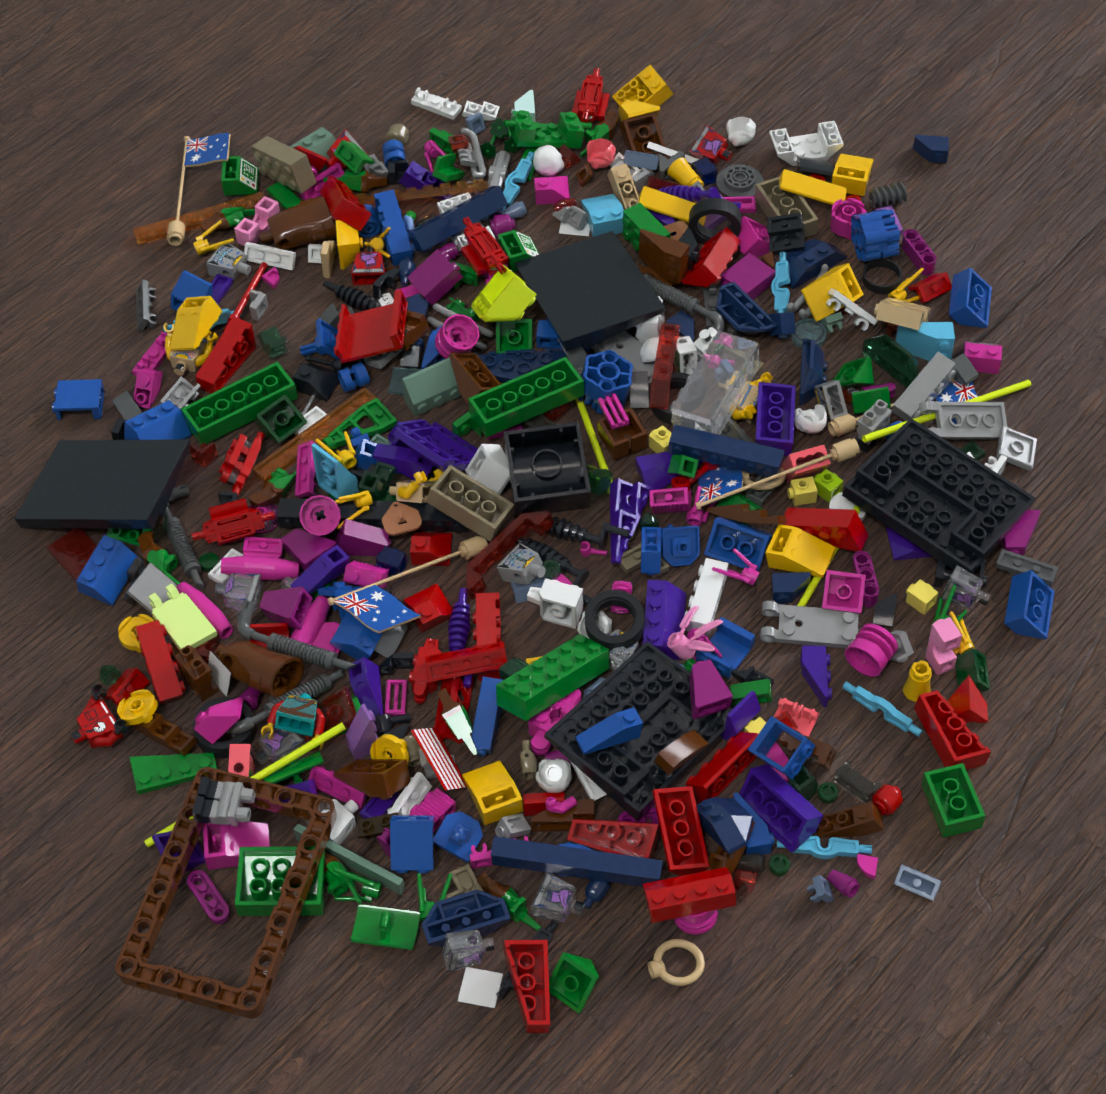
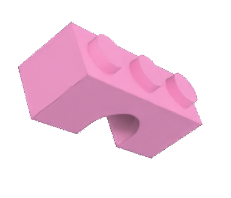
(249, 230)
(942, 639)

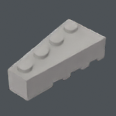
(925, 387)

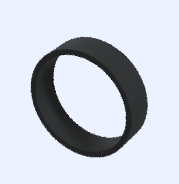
(880, 289)

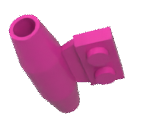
(261, 557)
(208, 609)
(315, 629)

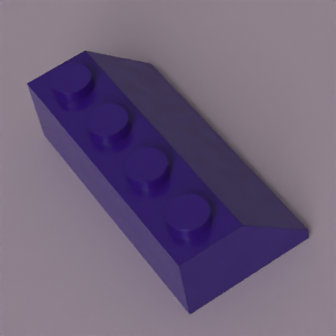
(775, 416)
(663, 614)
(780, 807)

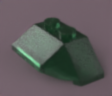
(892, 358)

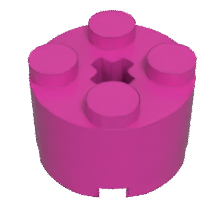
(841, 216)

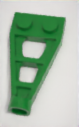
(374, 411)

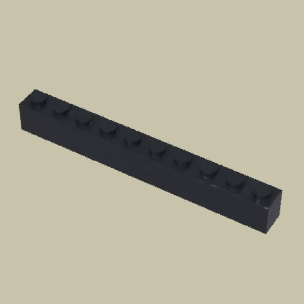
(432, 518)

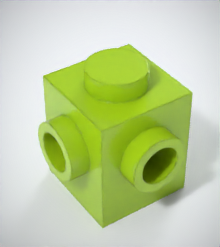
(828, 484)

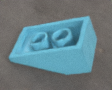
(604, 214)
(928, 340)
(332, 475)

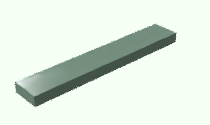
(360, 864)

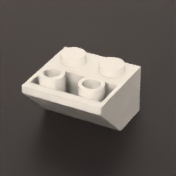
(489, 467)

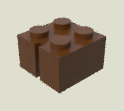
(624, 438)

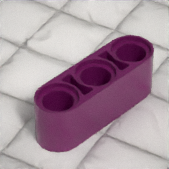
(918, 251)
(871, 587)

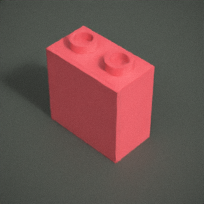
(805, 456)

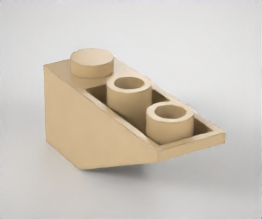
(623, 186)

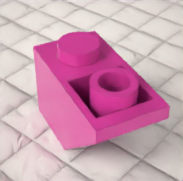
(147, 387)

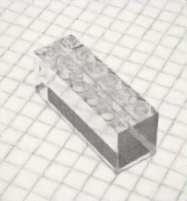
(716, 383)

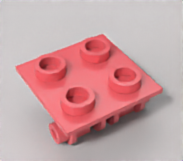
(802, 716)

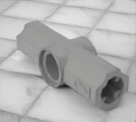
(499, 170)

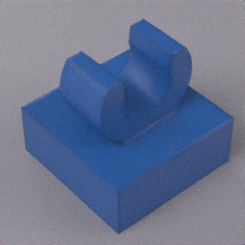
(357, 437)

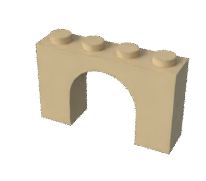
(901, 313)

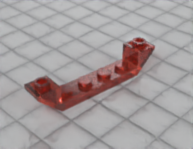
(664, 365)
(537, 521)

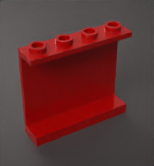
(371, 330)

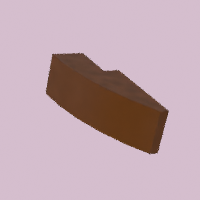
(680, 751)
(552, 821)

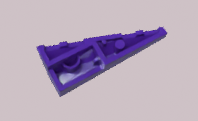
(654, 469)
(625, 512)

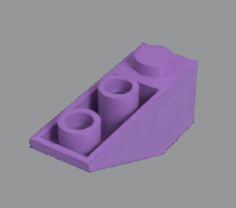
(361, 733)

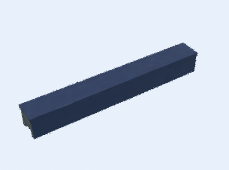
(574, 862)

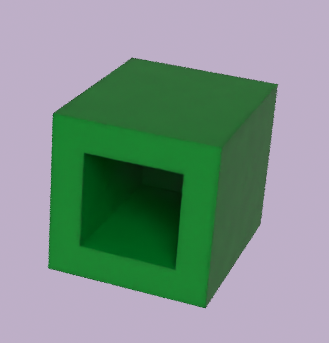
(683, 466)

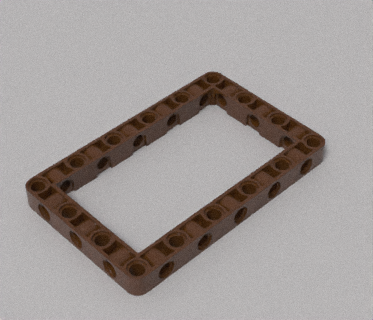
(168, 877)

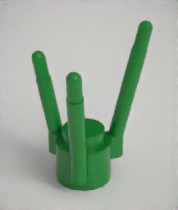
(943, 615)
(370, 888)
(424, 905)

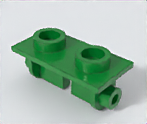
(458, 307)

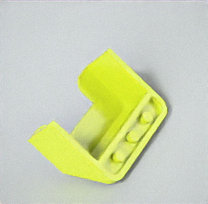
(503, 298)

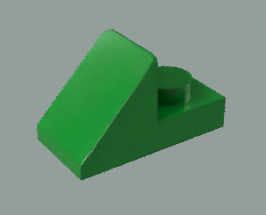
(468, 274)
(465, 424)

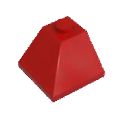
(429, 547)
(431, 606)

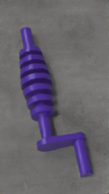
(693, 193)
(459, 628)

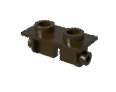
(373, 826)

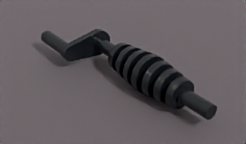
(351, 296)
(568, 530)
(548, 552)

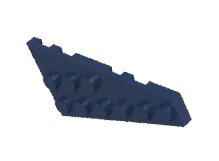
(518, 362)

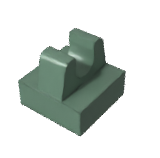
(831, 320)

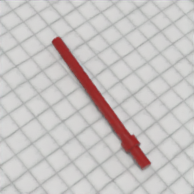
(246, 296)

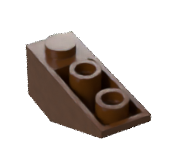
(854, 821)

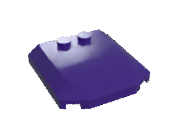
(436, 444)

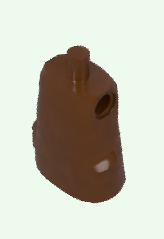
(300, 225)
(261, 668)

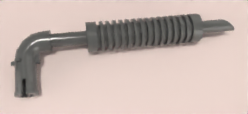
(684, 301)
(180, 541)
(288, 645)
(312, 687)

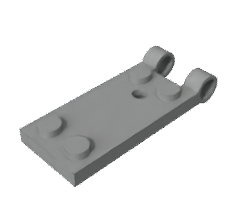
(630, 352)
(973, 419)
(818, 626)

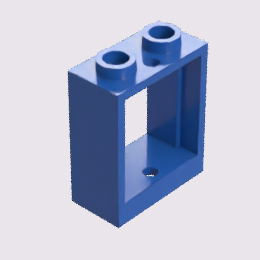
(772, 731)

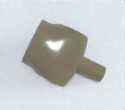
(528, 762)

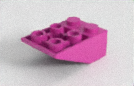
(224, 842)

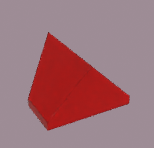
(969, 703)

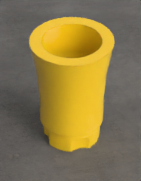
(683, 173)
(918, 680)

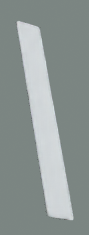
(670, 152)

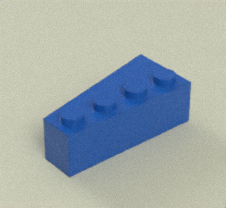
(390, 216)

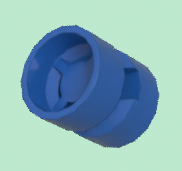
(392, 151)
(372, 226)
(359, 375)

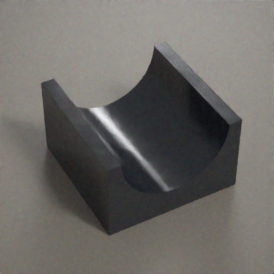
(547, 469)

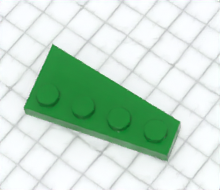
(167, 770)

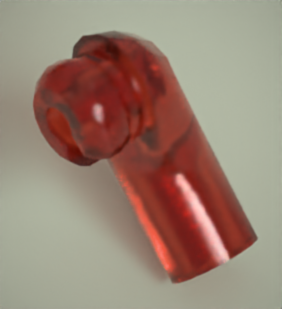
(564, 203)

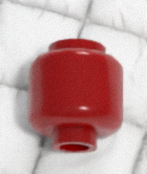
(887, 799)

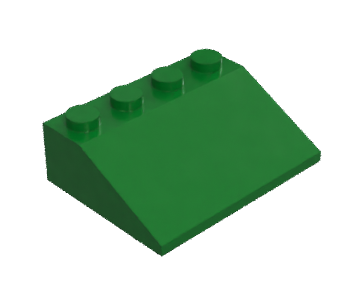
(262, 876)

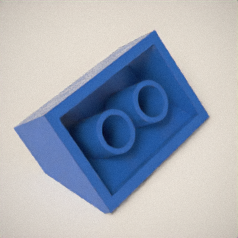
(970, 299)
(158, 423)
(729, 534)
(106, 571)
(1029, 605)
(355, 638)

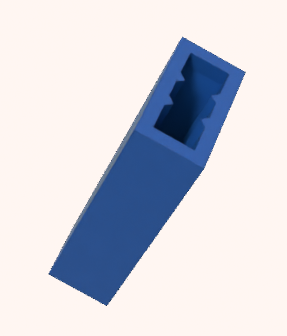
(486, 717)

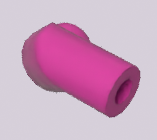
(560, 807)

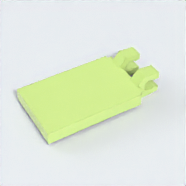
(181, 619)

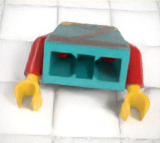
(296, 715)

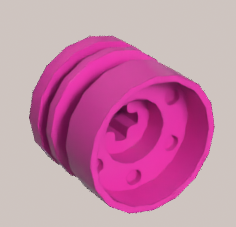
(457, 328)
(309, 518)
(871, 650)
(697, 923)

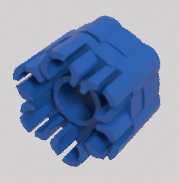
(873, 236)
(605, 375)

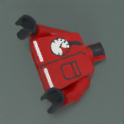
(97, 722)

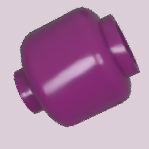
(502, 224)

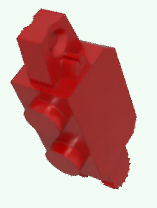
(419, 676)

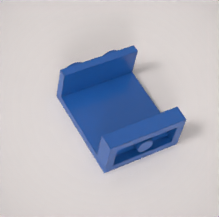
(79, 395)
(732, 643)
(411, 843)

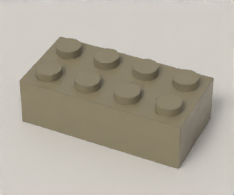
(283, 164)
(780, 202)
(470, 503)

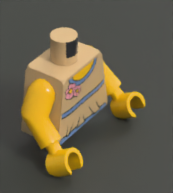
(188, 359)
(747, 405)
(414, 490)

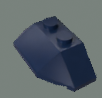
(808, 262)
(742, 310)
(811, 370)
(725, 822)
(465, 913)

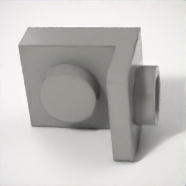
(258, 304)
(904, 646)
(512, 826)

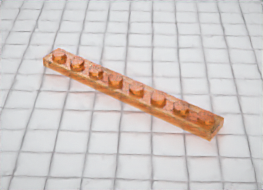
(429, 191)
(192, 219)
(319, 430)

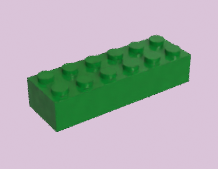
(526, 396)
(237, 403)
(552, 677)

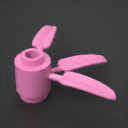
(685, 647)

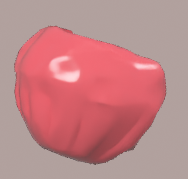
(600, 153)

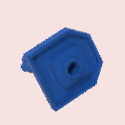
(324, 341)
(680, 544)
(336, 590)
(458, 834)

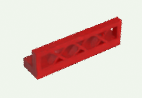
(465, 661)
(452, 686)

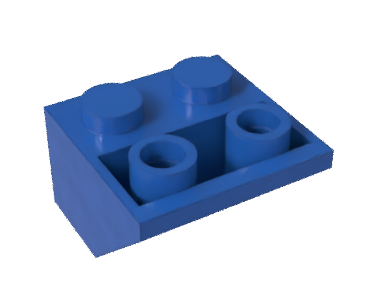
(189, 286)

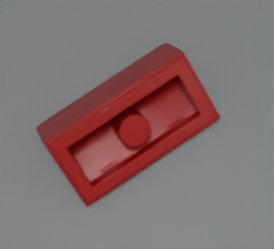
(315, 159)

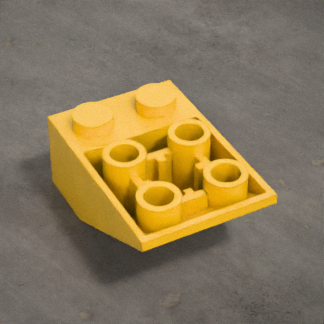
(646, 88)
(852, 173)
(838, 278)
(193, 322)
(798, 551)
(493, 792)

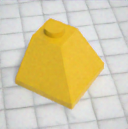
(636, 108)
(348, 243)

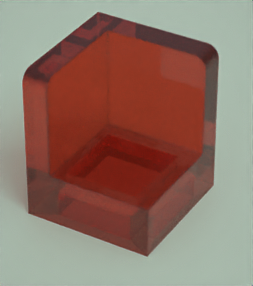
(203, 454)

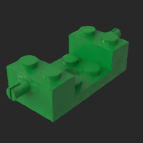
(534, 134)

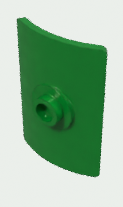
(295, 767)
(386, 927)

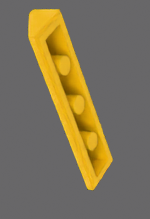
(811, 187)
(667, 204)

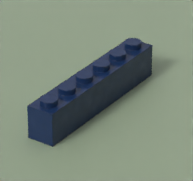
(451, 222)
(726, 451)

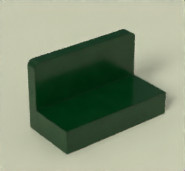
(975, 665)

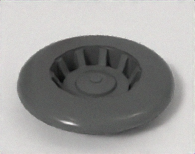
(738, 180)

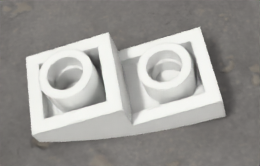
(488, 110)

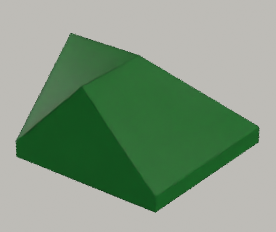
(856, 373)
(573, 980)

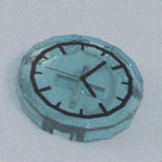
(809, 329)

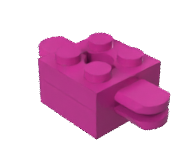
(546, 719)

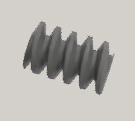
(887, 193)

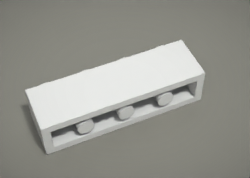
(707, 593)

